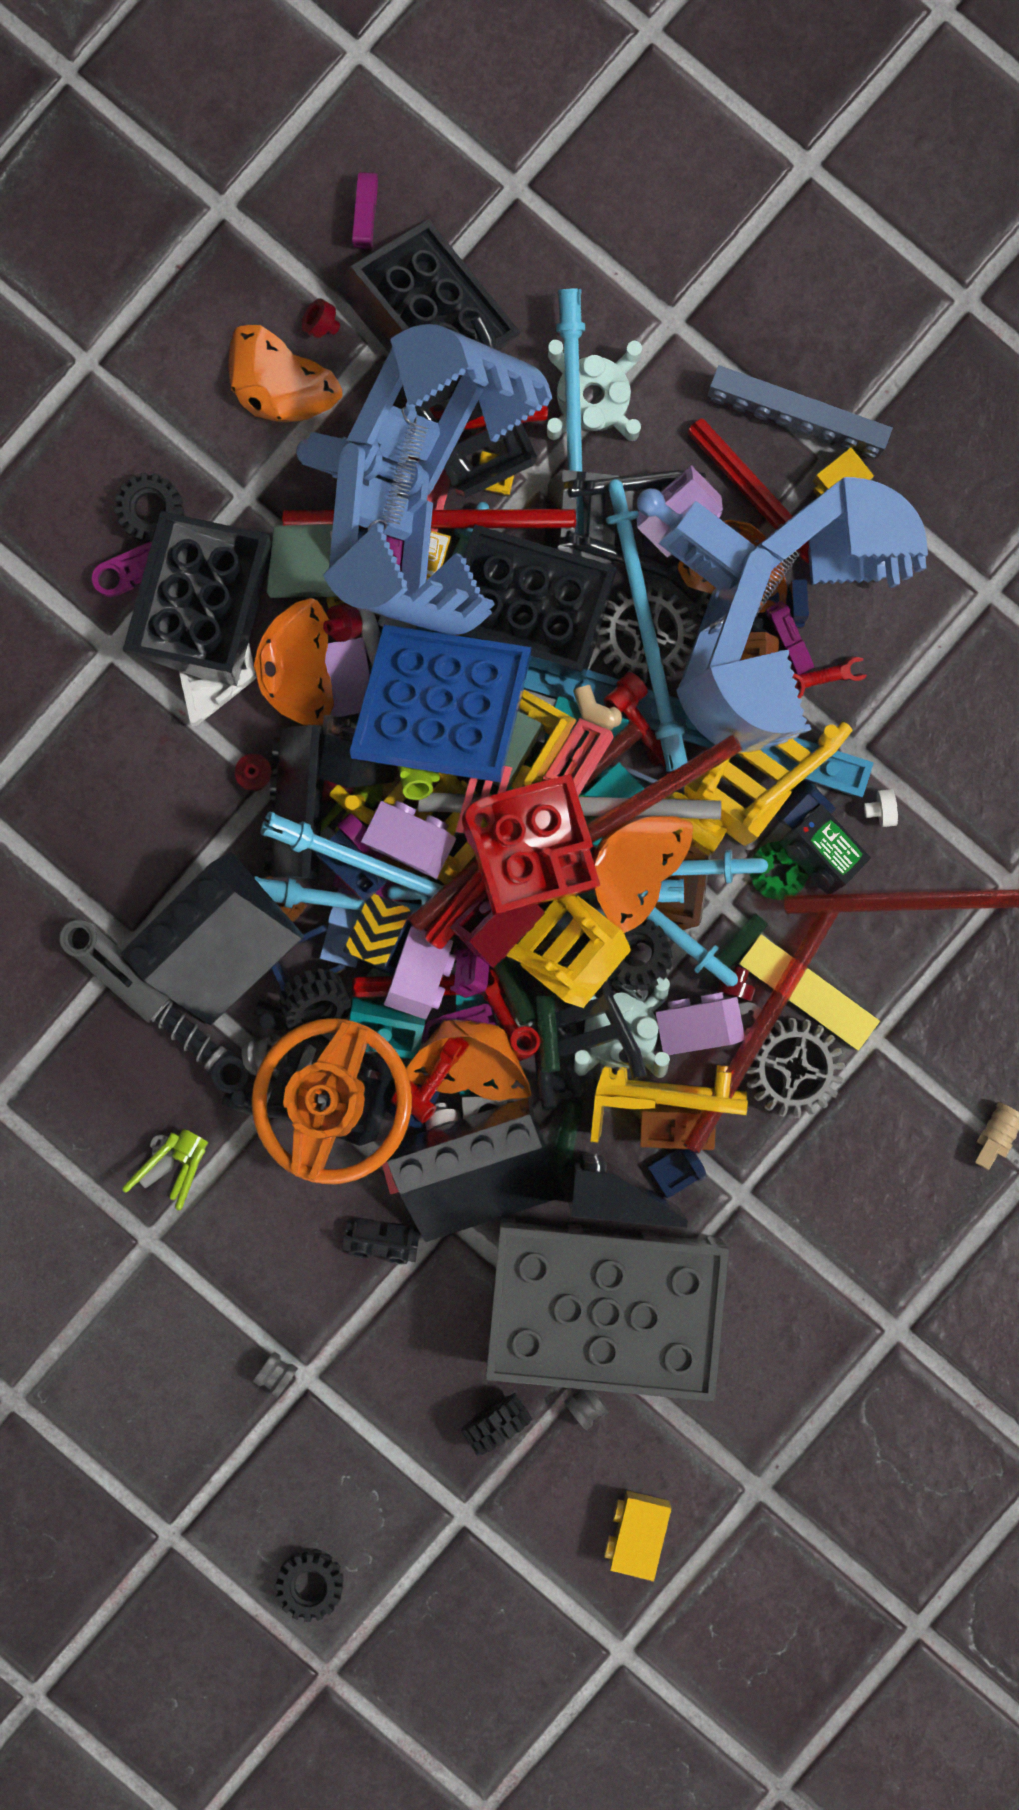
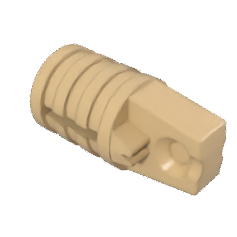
(998, 1135)

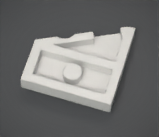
(207, 696)

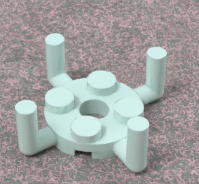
(613, 382)
(643, 1027)

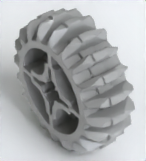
(629, 628)
(790, 1084)

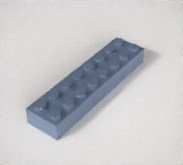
(799, 412)

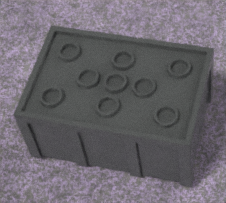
(607, 1310)

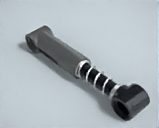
(150, 1002)

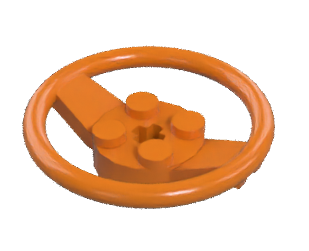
(336, 1074)

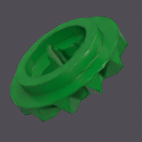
(772, 886)

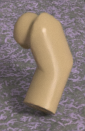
(595, 712)

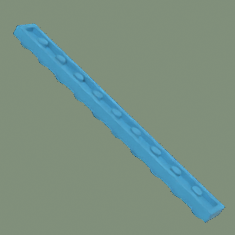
(839, 772)

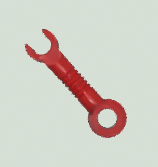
(830, 674)
(625, 697)
(524, 1035)
(422, 1107)

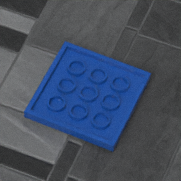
(441, 703)

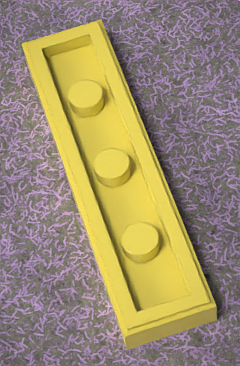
(812, 994)

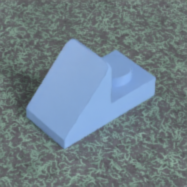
(340, 927)

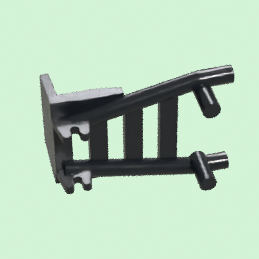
(519, 450)
(563, 494)
(604, 1003)
(373, 1070)

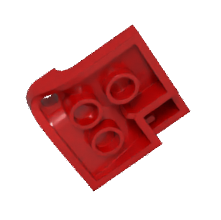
(532, 844)

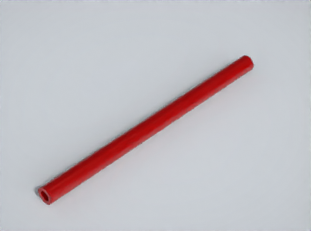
(461, 518)

